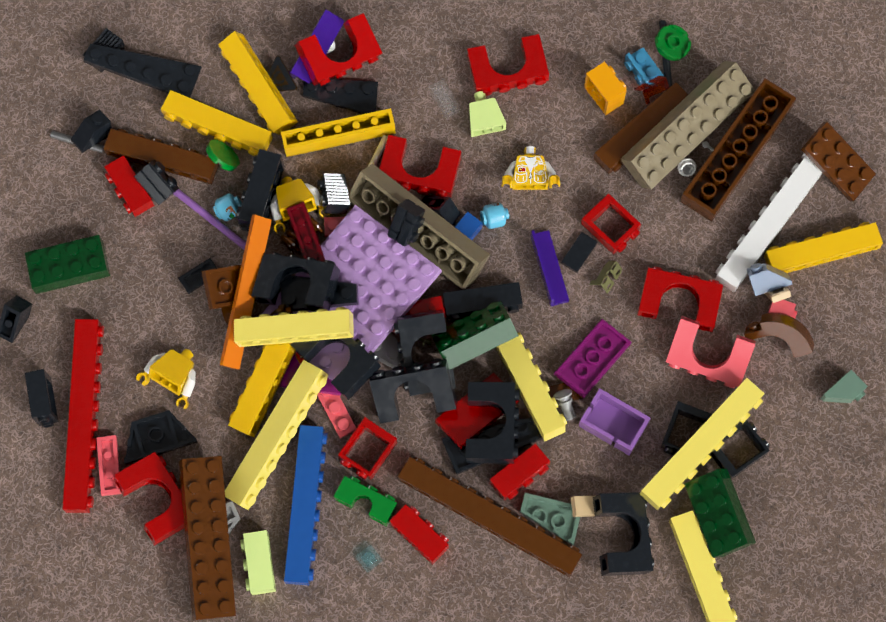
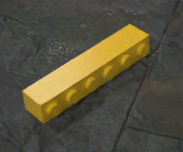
(257, 83)
(215, 123)
(338, 132)
(825, 248)
(261, 388)

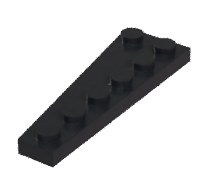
(145, 69)
(527, 435)

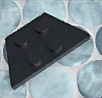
(156, 434)

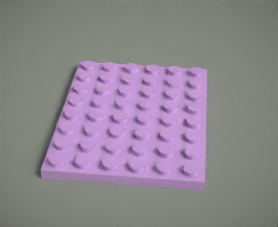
(387, 280)

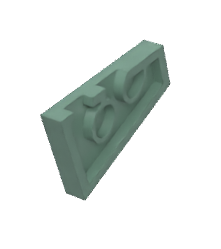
(551, 515)

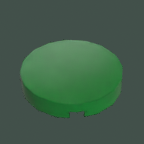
(672, 42)
(223, 154)

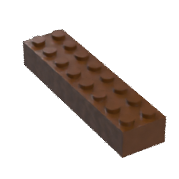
(738, 150)
(207, 538)

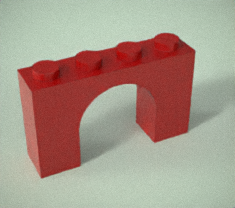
(322, 68)
(488, 80)
(438, 183)
(706, 293)
(153, 471)

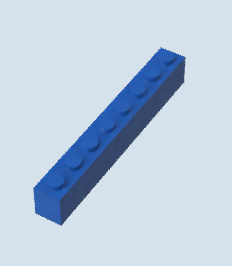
(304, 505)

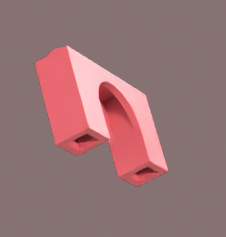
(729, 371)

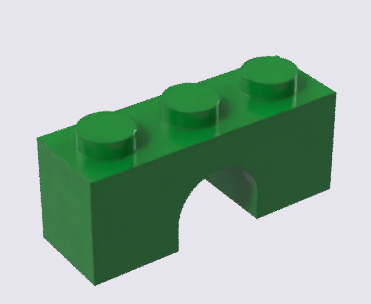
(382, 506)

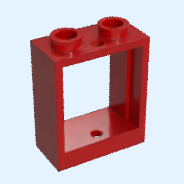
(597, 211)
(378, 432)

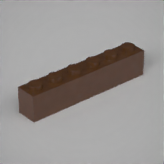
(611, 152)
(174, 158)

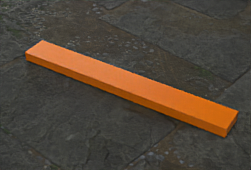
(243, 300)

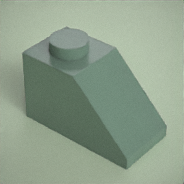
(846, 389)

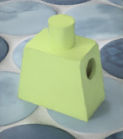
(485, 115)

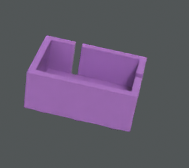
(614, 421)

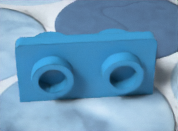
(642, 66)

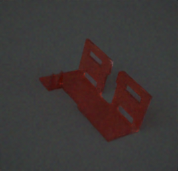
(653, 90)

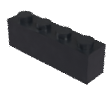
(465, 302)

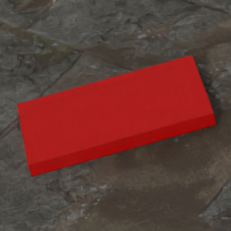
(467, 420)

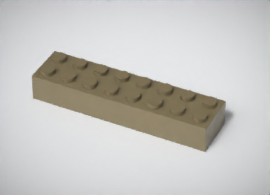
(687, 124)
(437, 240)

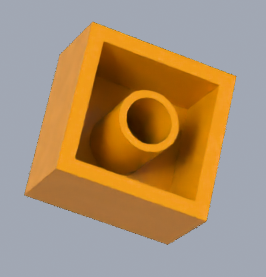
(605, 88)

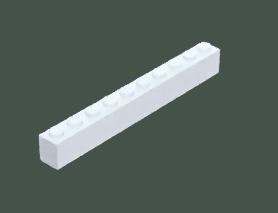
(769, 224)

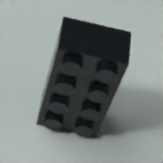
(261, 187)

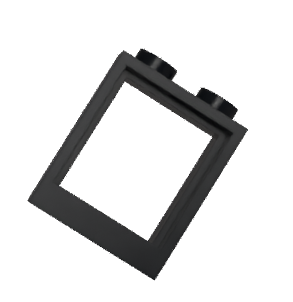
(41, 398)
(687, 411)
(760, 443)

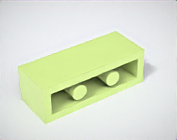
(258, 562)

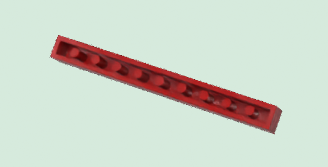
(82, 416)

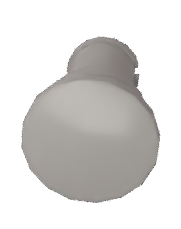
(564, 400)

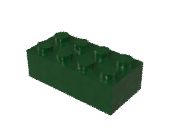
(67, 264)
(475, 334)
(720, 513)

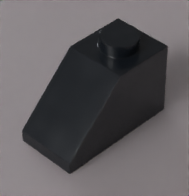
(91, 131)
(442, 206)
(13, 317)

